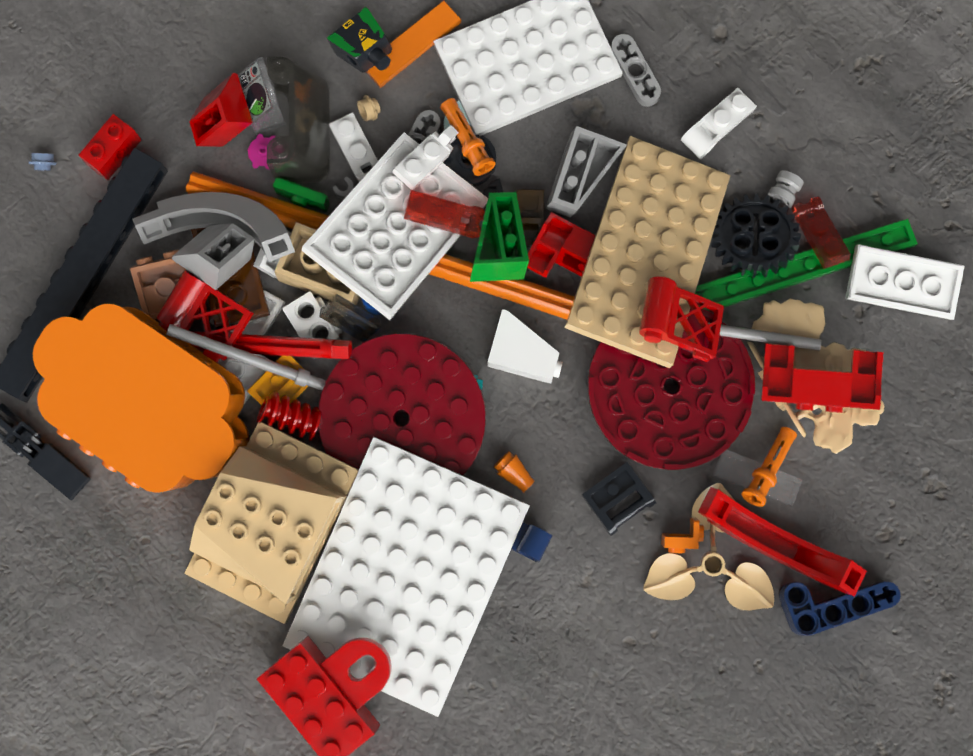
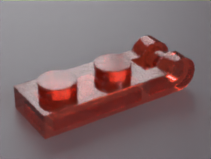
(443, 214)
(821, 233)

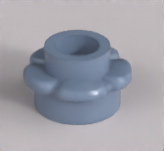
(42, 161)

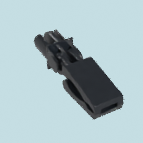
(48, 460)

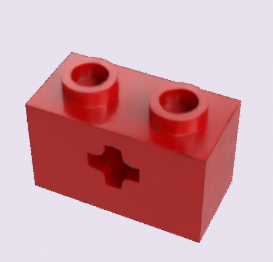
(110, 146)

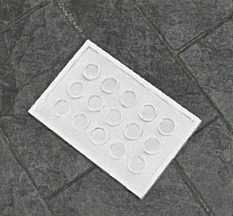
(526, 61)
(370, 242)

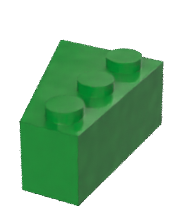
(501, 243)

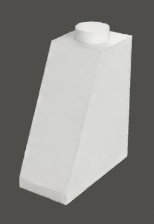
(522, 351)

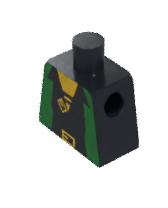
(361, 43)

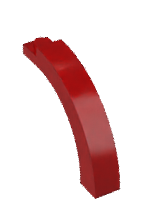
(781, 545)

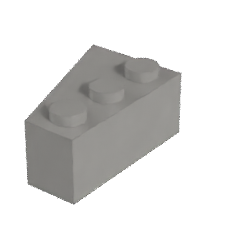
(580, 169)

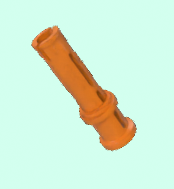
(471, 145)
(765, 475)

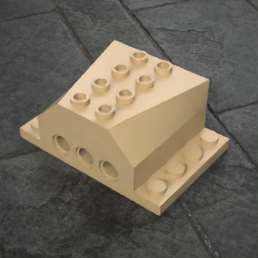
(268, 521)

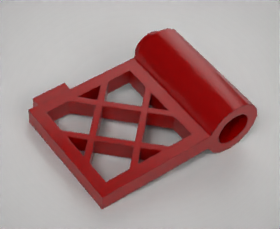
(187, 301)
(662, 310)

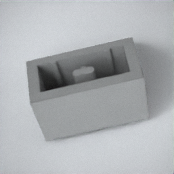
(216, 253)

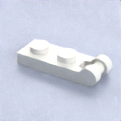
(353, 144)

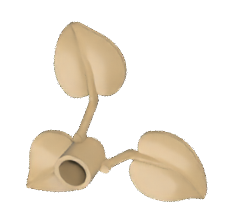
(672, 580)

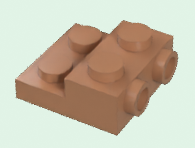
(155, 281)

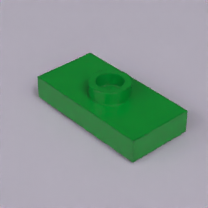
(301, 195)

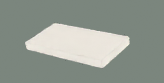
(904, 282)

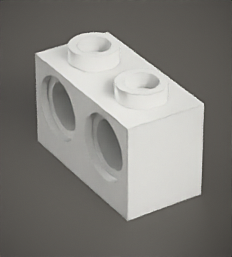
(309, 326)

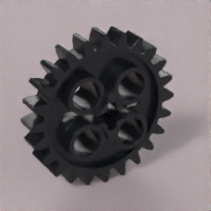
(781, 236)

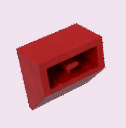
(221, 114)

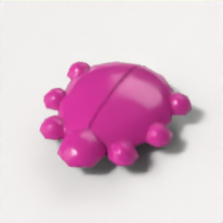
(258, 151)

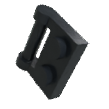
(612, 491)

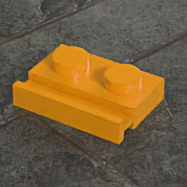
(272, 382)

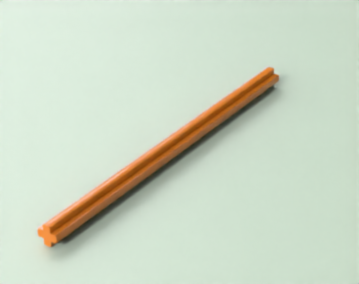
(447, 268)

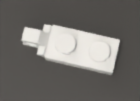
(425, 158)

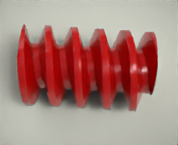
(290, 414)

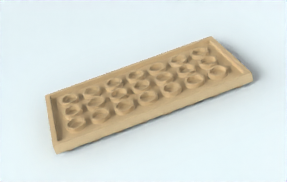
(651, 227)

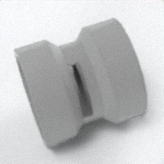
(785, 188)

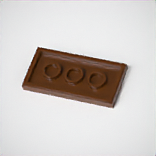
(243, 288)

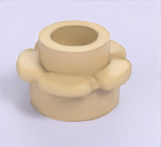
(368, 108)

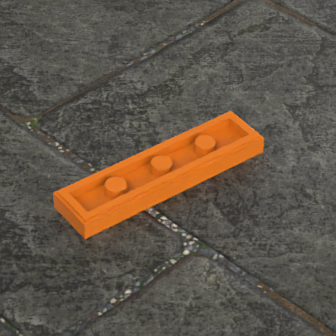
(416, 41)

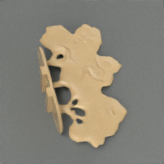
(808, 320)

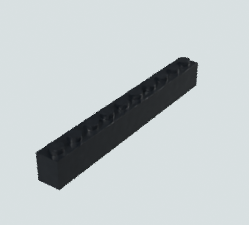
(83, 266)

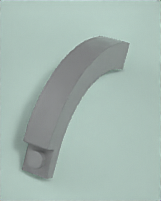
(216, 208)

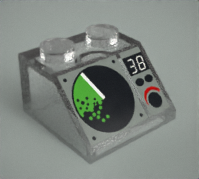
(261, 97)

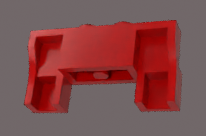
(827, 388)

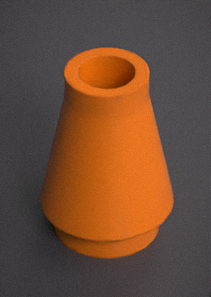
(513, 471)

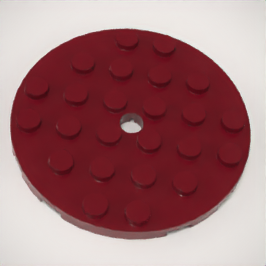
(409, 376)
(678, 427)

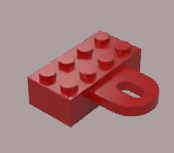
(325, 697)

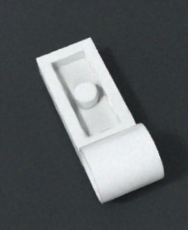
(718, 123)

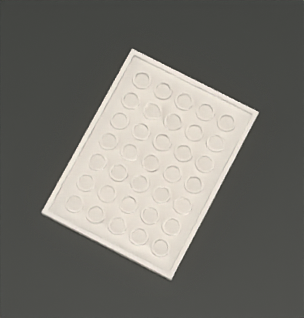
(409, 571)

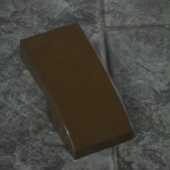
(532, 212)

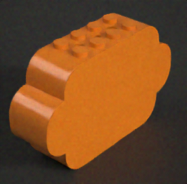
(139, 398)

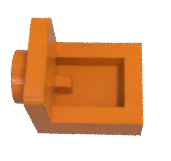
(679, 542)

